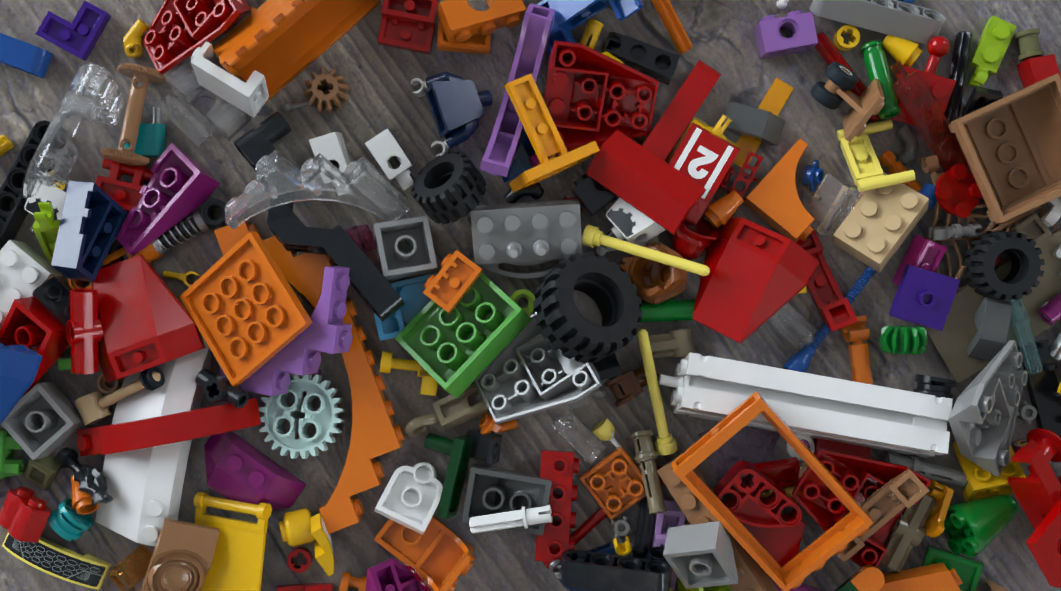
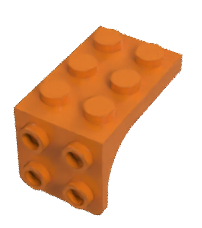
(436, 555)

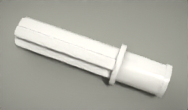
(511, 519)

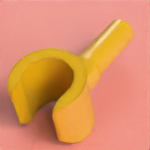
(180, 276)

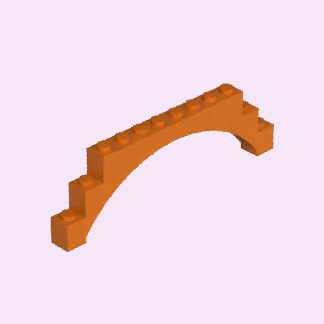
(372, 419)

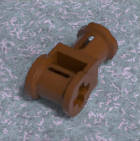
(629, 383)

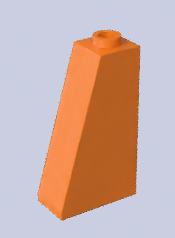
(924, 578)

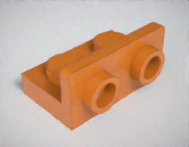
(452, 281)

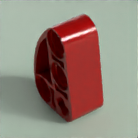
(748, 504)

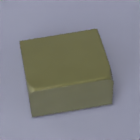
(42, 471)

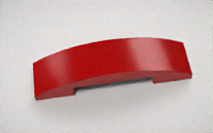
(824, 290)

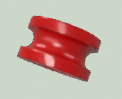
(294, 553)

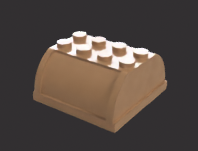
(1015, 149)

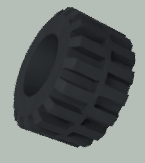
(448, 187)
(1023, 271)

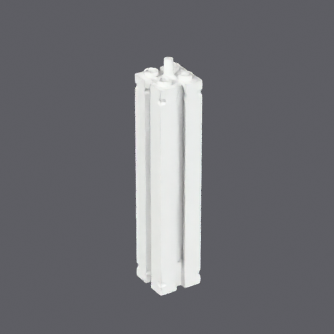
(814, 404)

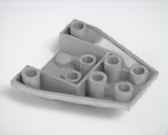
(533, 377)
(988, 410)

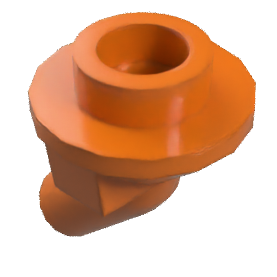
(489, 426)

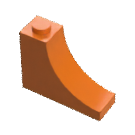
(777, 198)

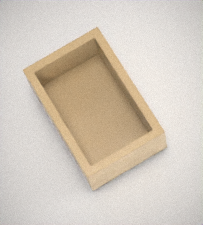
(880, 223)

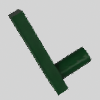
(459, 453)

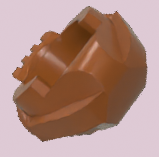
(653, 279)

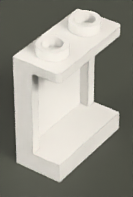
(245, 96)

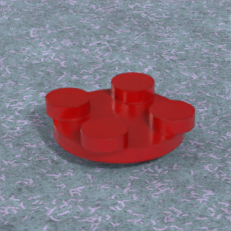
(957, 191)

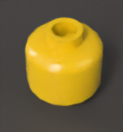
(296, 527)

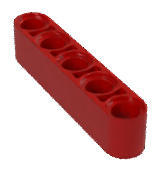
(681, 110)

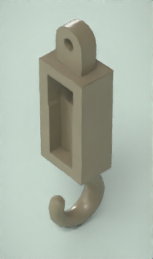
(449, 412)

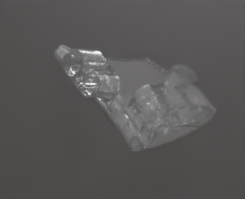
(89, 97)

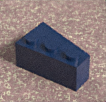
(86, 231)

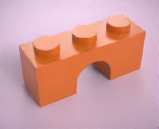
(463, 22)

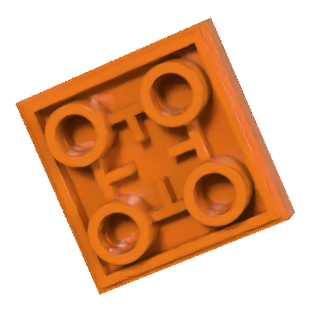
(615, 482)

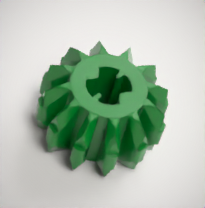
(903, 339)

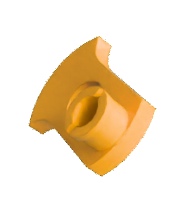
(942, 494)

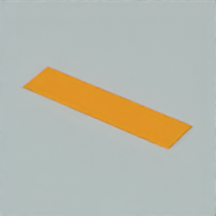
(772, 102)

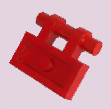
(124, 193)

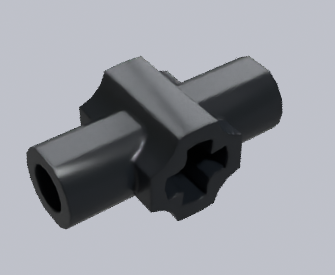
(219, 389)

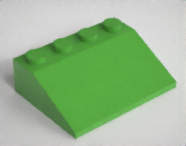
(467, 340)

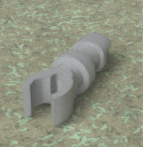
(955, 232)

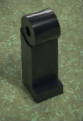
(642, 56)

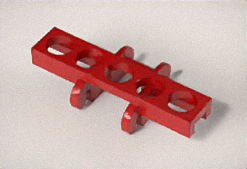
(740, 173)

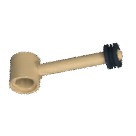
(95, 406)

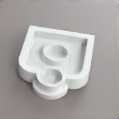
(411, 496)

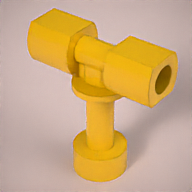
(428, 383)

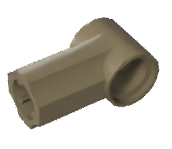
(674, 343)

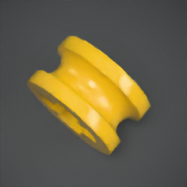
(854, 36)

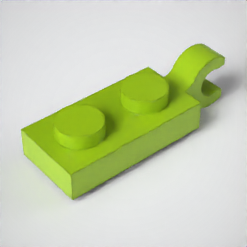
(990, 50)
(46, 228)

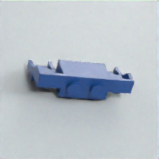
(574, 12)

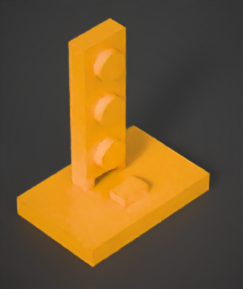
(542, 135)

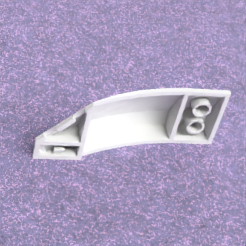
(150, 480)

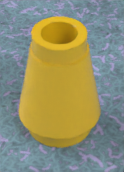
(902, 50)

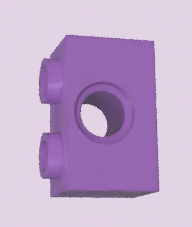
(772, 43)

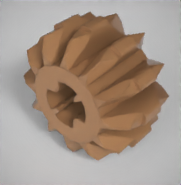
(316, 89)

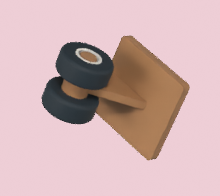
(838, 88)

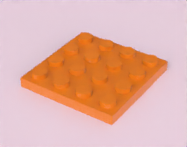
(245, 309)

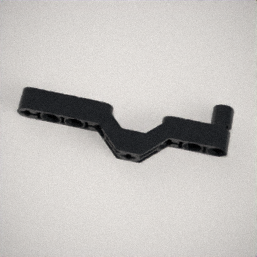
(332, 242)

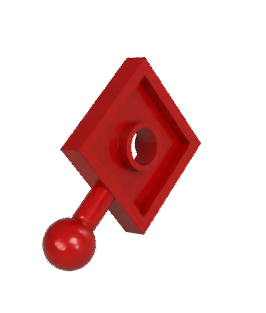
(939, 86)

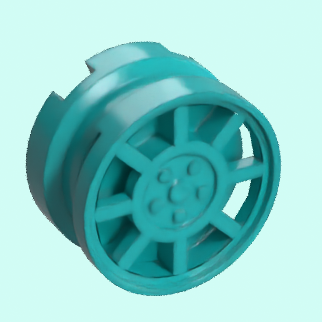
(68, 523)

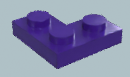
(79, 35)

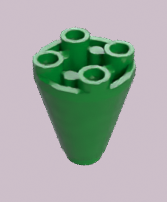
(977, 523)

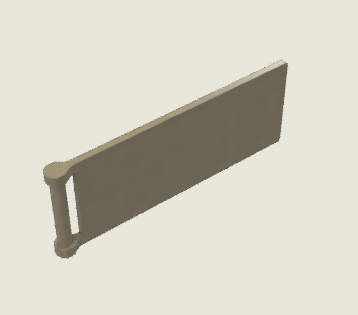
(960, 323)

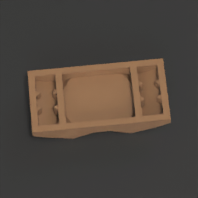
(181, 557)

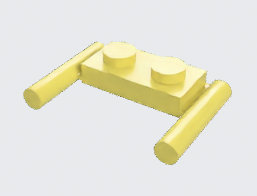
(863, 160)

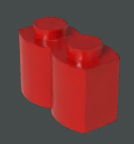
(24, 514)

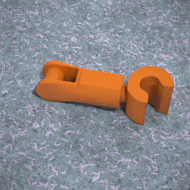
(858, 350)

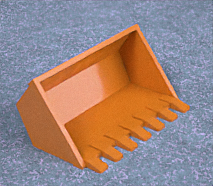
(287, 37)

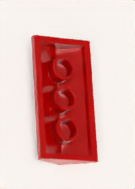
(645, 181)

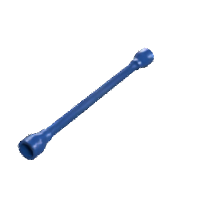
(801, 360)

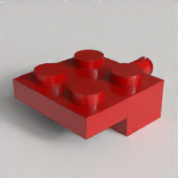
(408, 24)

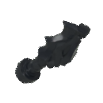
(89, 478)

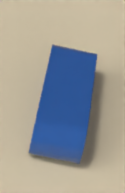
(24, 56)

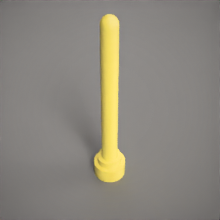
(594, 237)
(665, 442)

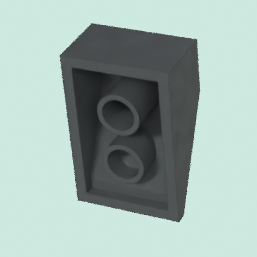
(503, 490)

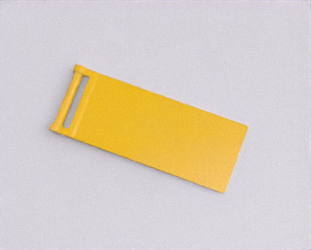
(240, 544)

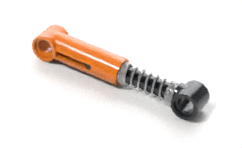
(201, 221)

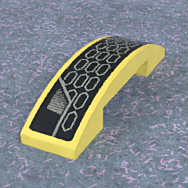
(59, 561)

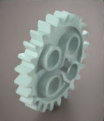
(324, 418)

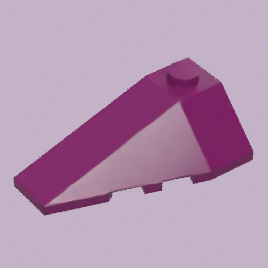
(171, 195)

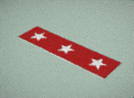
(418, 578)

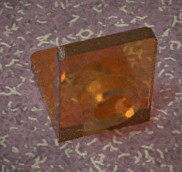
(131, 569)

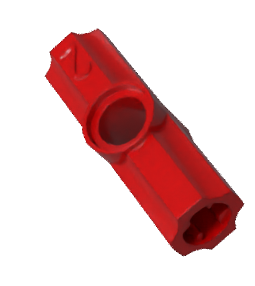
(84, 331)

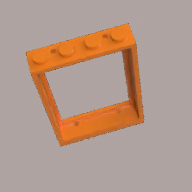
(818, 552)

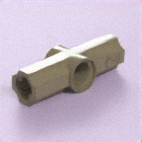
(907, 533)

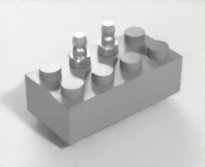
(525, 235)

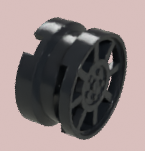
(940, 389)

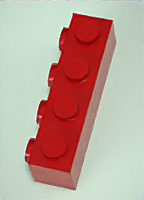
(559, 468)

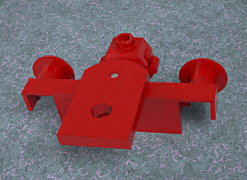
(1041, 499)

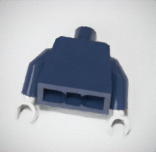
(454, 106)

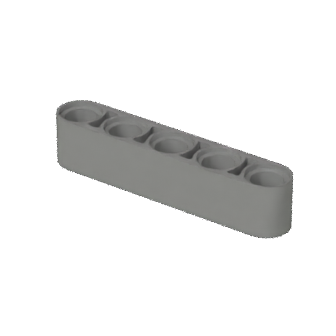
(884, 16)

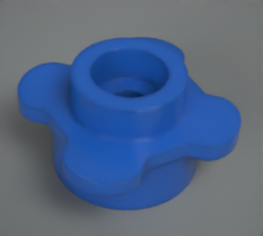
(812, 175)

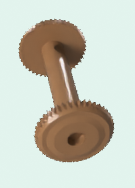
(133, 114)

